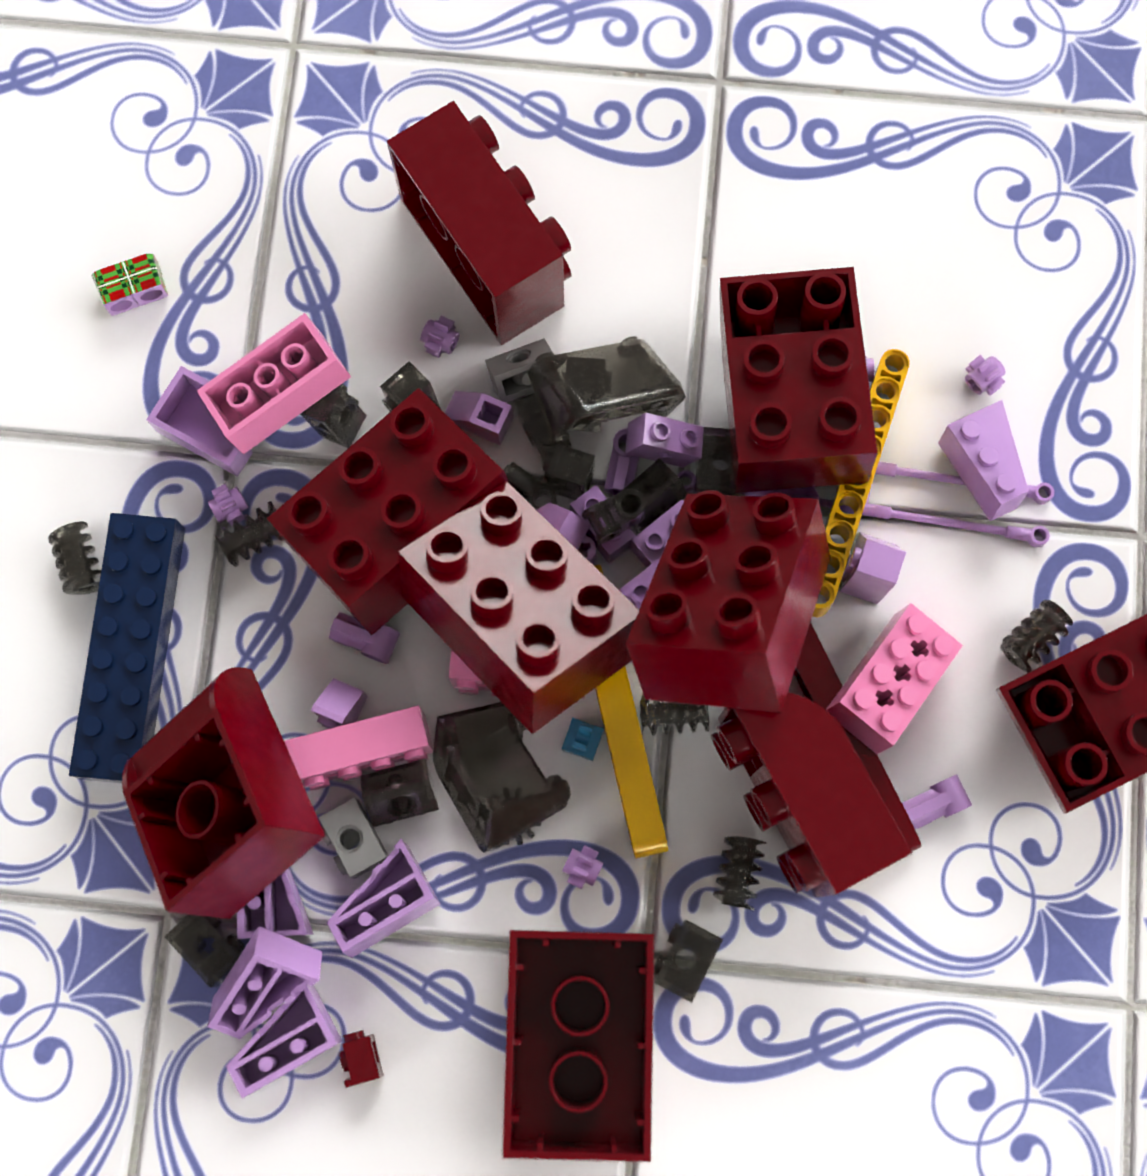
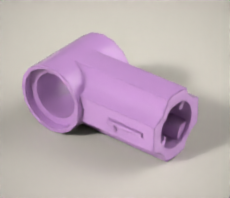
(621, 467)
(351, 633)
(941, 800)

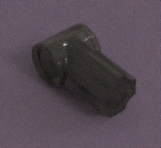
(528, 485)

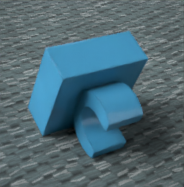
(582, 739)

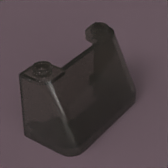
(602, 386)
(494, 775)

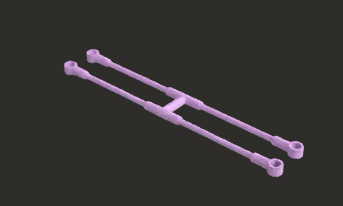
(886, 513)

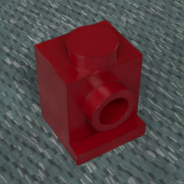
(360, 1058)

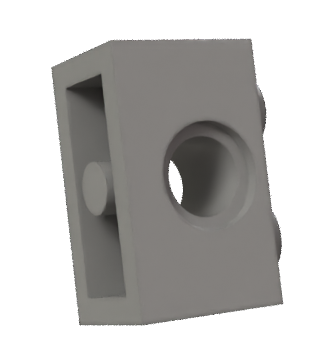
(510, 370)
(370, 849)

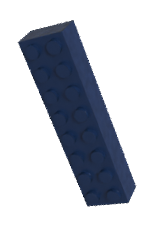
(127, 644)

